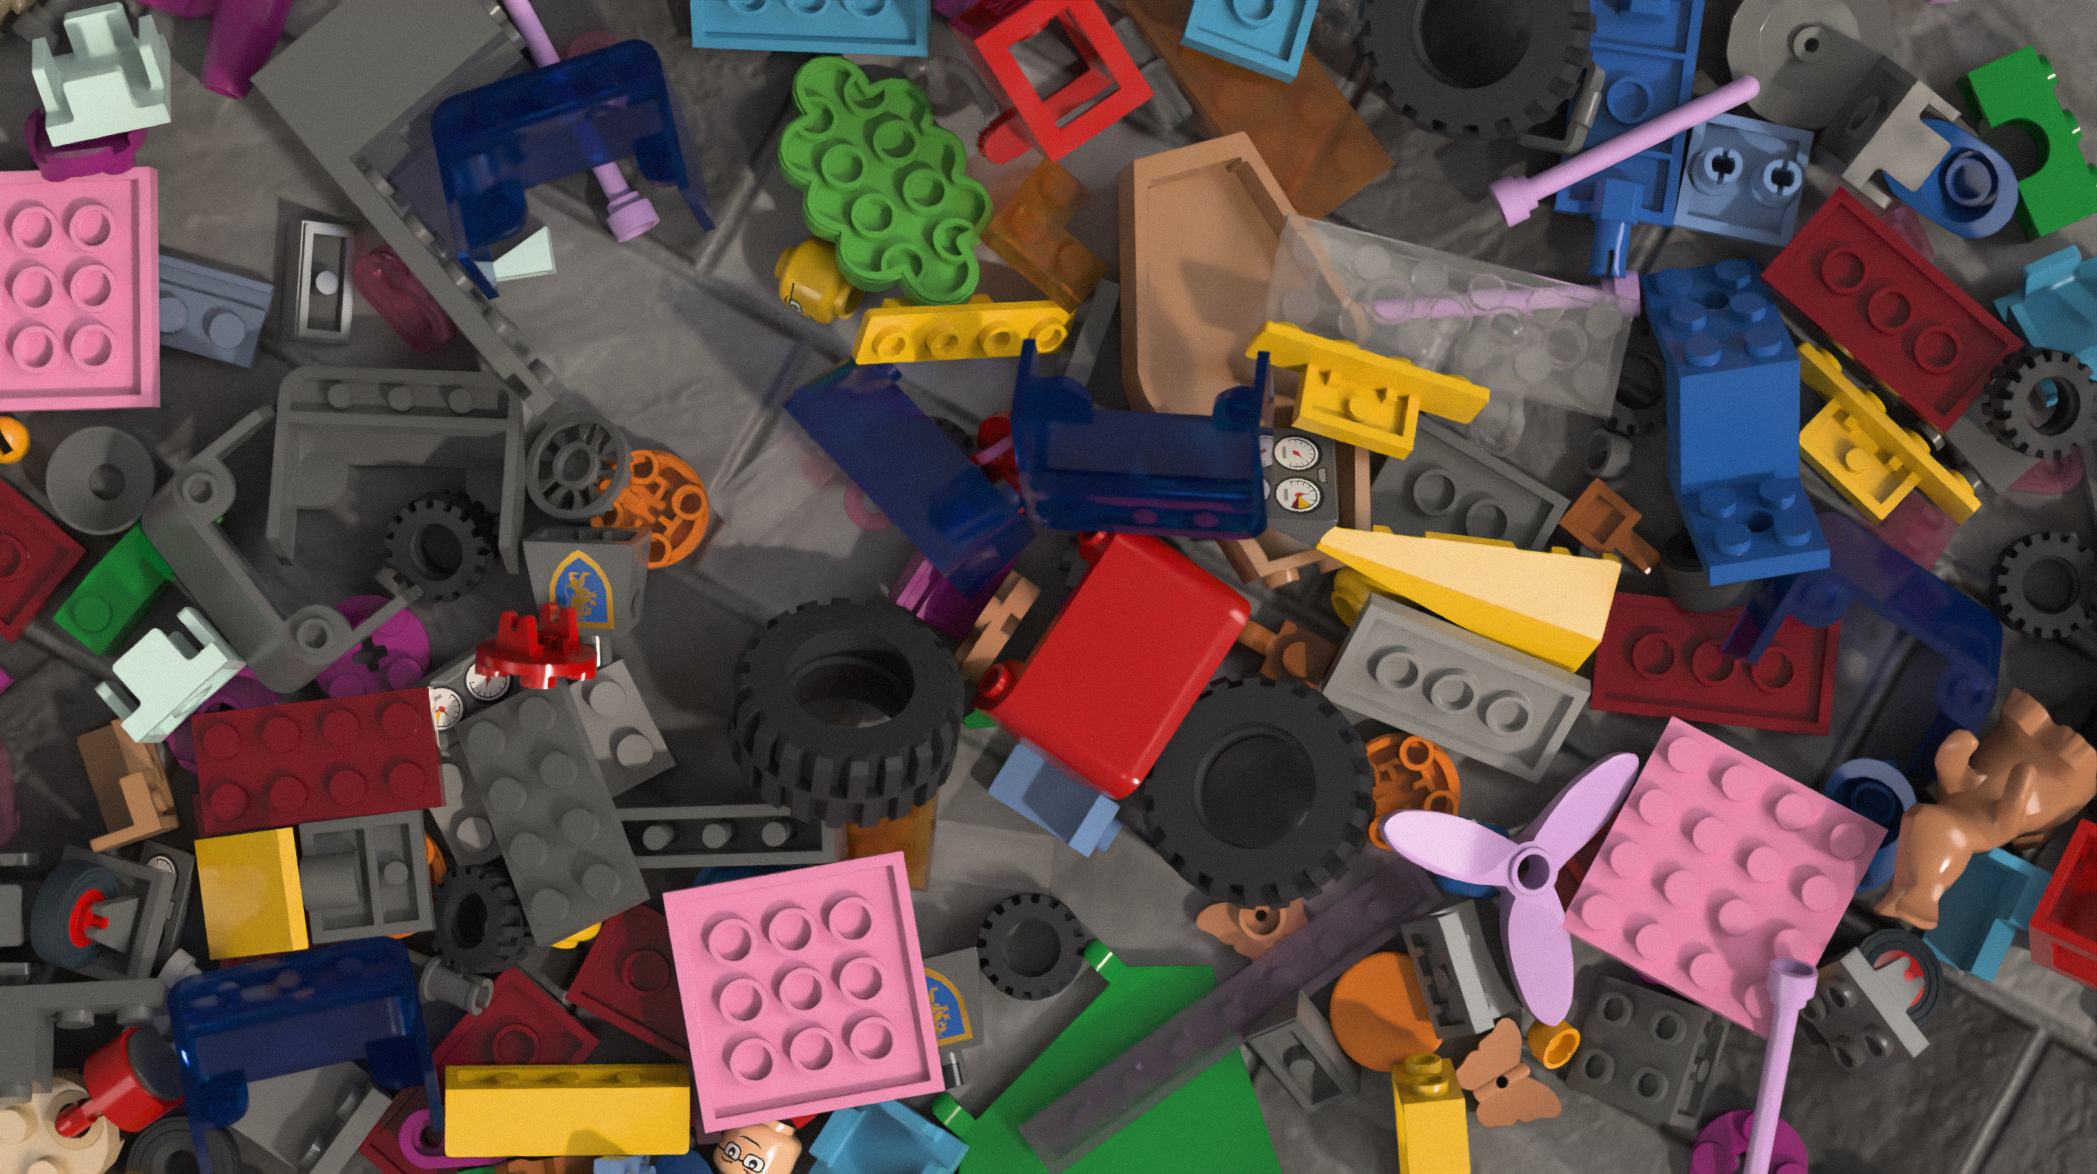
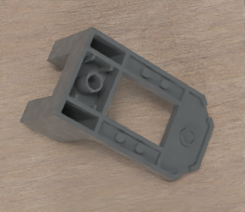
(363, 104)

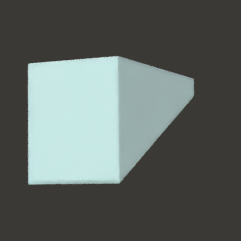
(528, 259)

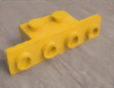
(959, 331)
(1363, 394)
(1867, 451)

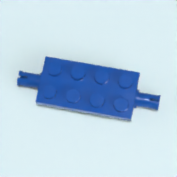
(1649, 71)

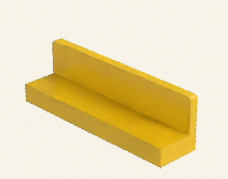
(567, 1110)

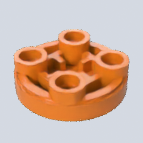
(663, 498)
(1410, 776)
(1381, 1012)

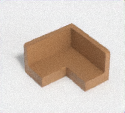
(128, 787)

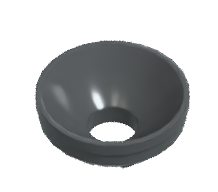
(72, 471)

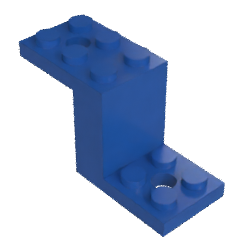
(1733, 421)

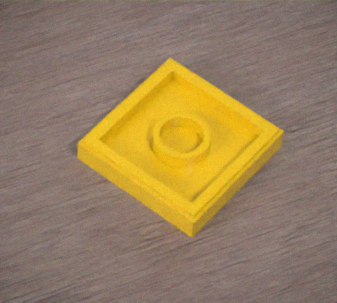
(251, 894)

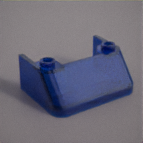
(556, 125)
(1143, 468)
(913, 471)
(1904, 595)
(295, 1018)

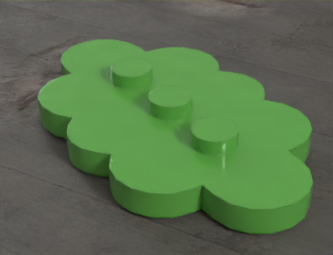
(883, 183)

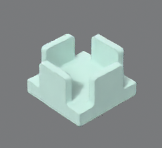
(108, 80)
(169, 677)

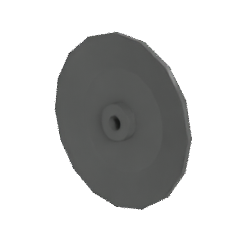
(1807, 54)

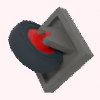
(101, 915)
(1876, 1000)

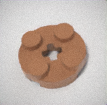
(996, 626)

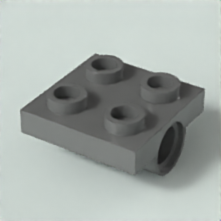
(366, 876)

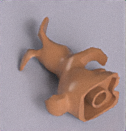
(1989, 793)

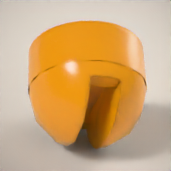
(17, 437)
(1552, 1044)

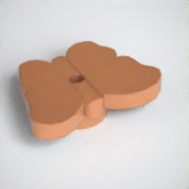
(1246, 932)
(1520, 1096)

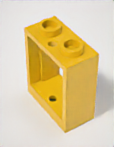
(1429, 1116)

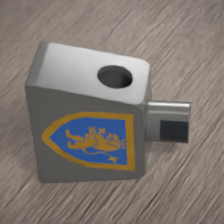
(595, 572)
(956, 1008)

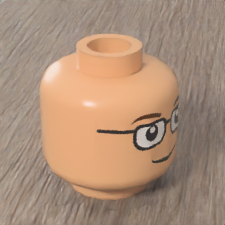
(759, 1149)

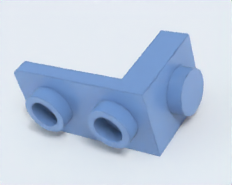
(1056, 803)

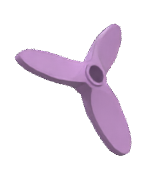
(1530, 909)

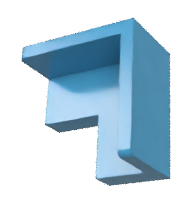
(1984, 911)

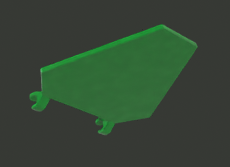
(1198, 1129)

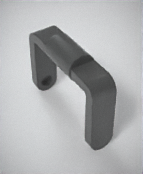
(1580, 118)

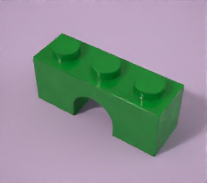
(2021, 95)

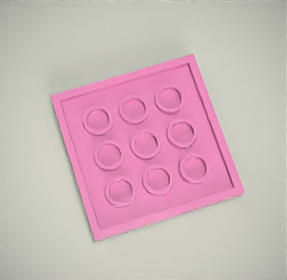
(79, 292)
(1720, 875)
(803, 991)

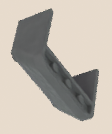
(396, 420)
(183, 528)

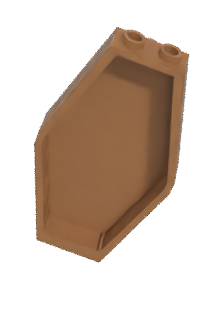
(1193, 291)

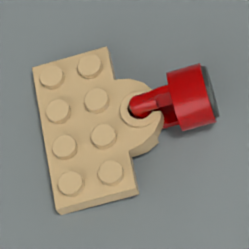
(79, 1123)

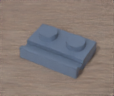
(212, 312)

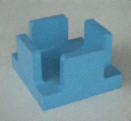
(2055, 310)
(885, 1140)

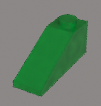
(118, 594)

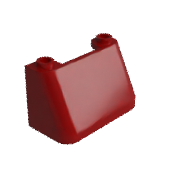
(1117, 662)

